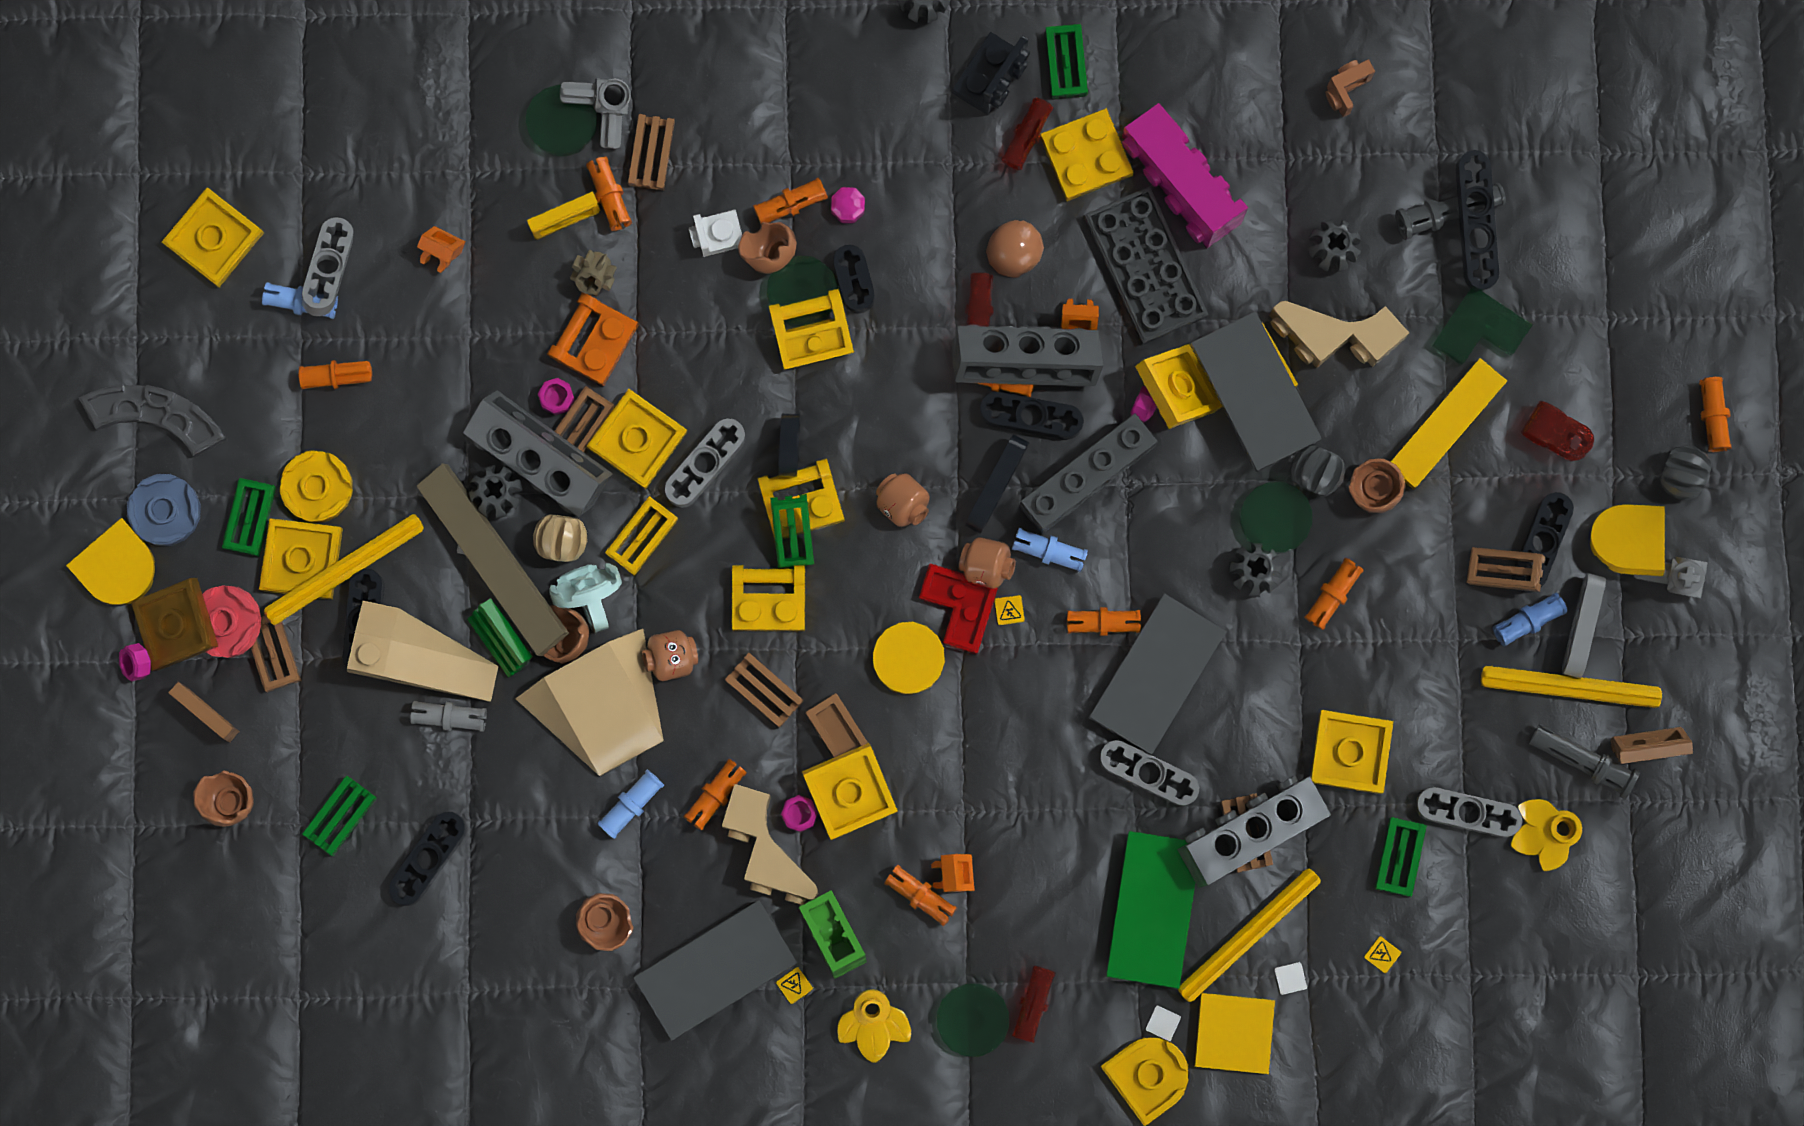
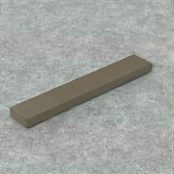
(492, 560)

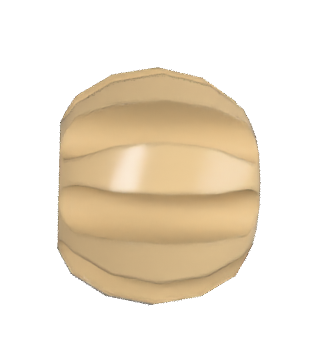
(560, 538)

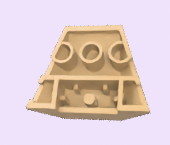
(601, 704)

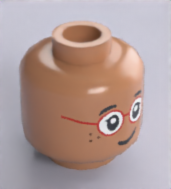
(902, 500)
(987, 562)
(670, 655)

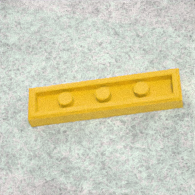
(1448, 422)

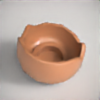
(768, 248)
(1015, 248)
(1377, 485)
(575, 642)
(223, 798)
(604, 922)

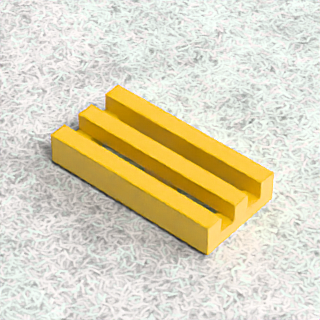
(564, 215)
(651, 546)

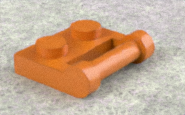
(603, 345)

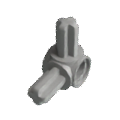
(594, 95)
(1681, 576)

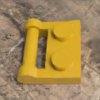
(815, 340)
(822, 503)
(768, 610)

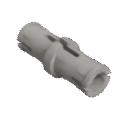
(448, 716)

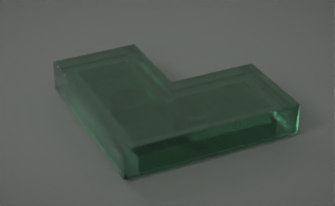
(1477, 318)

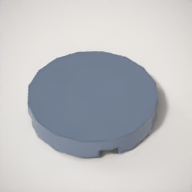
(163, 510)

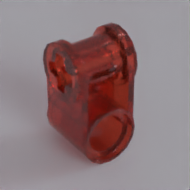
(1554, 429)

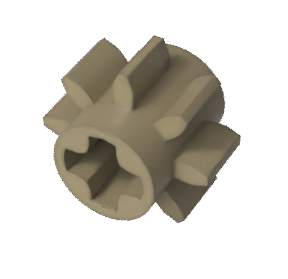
(593, 273)

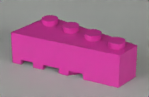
(1183, 176)

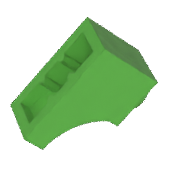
(833, 934)

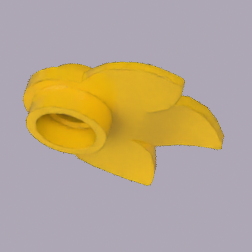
(1541, 833)
(873, 1030)

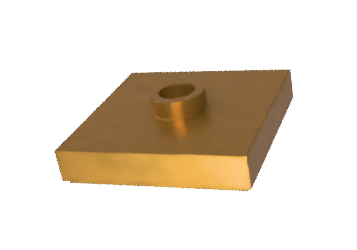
(174, 624)

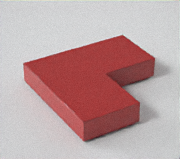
(969, 603)

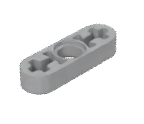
(324, 252)
(681, 477)
(1583, 625)
(1129, 752)
(1493, 827)

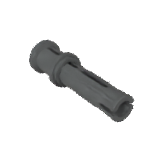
(1434, 213)
(1599, 768)

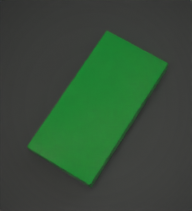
(1151, 912)

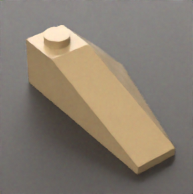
(409, 652)

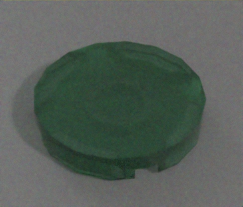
(560, 126)
(800, 281)
(1276, 517)
(973, 1020)

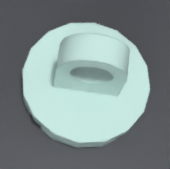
(586, 589)

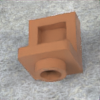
(1351, 77)

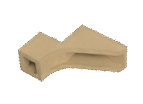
(1321, 336)
(768, 865)

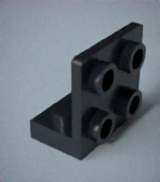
(991, 72)

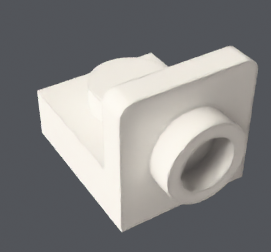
(716, 233)

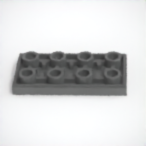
(1146, 265)
(1256, 391)
(1157, 674)
(715, 970)

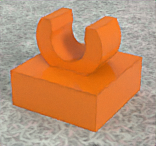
(441, 245)
(1079, 315)
(956, 873)

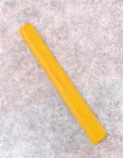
(343, 569)
(1571, 687)
(1249, 935)

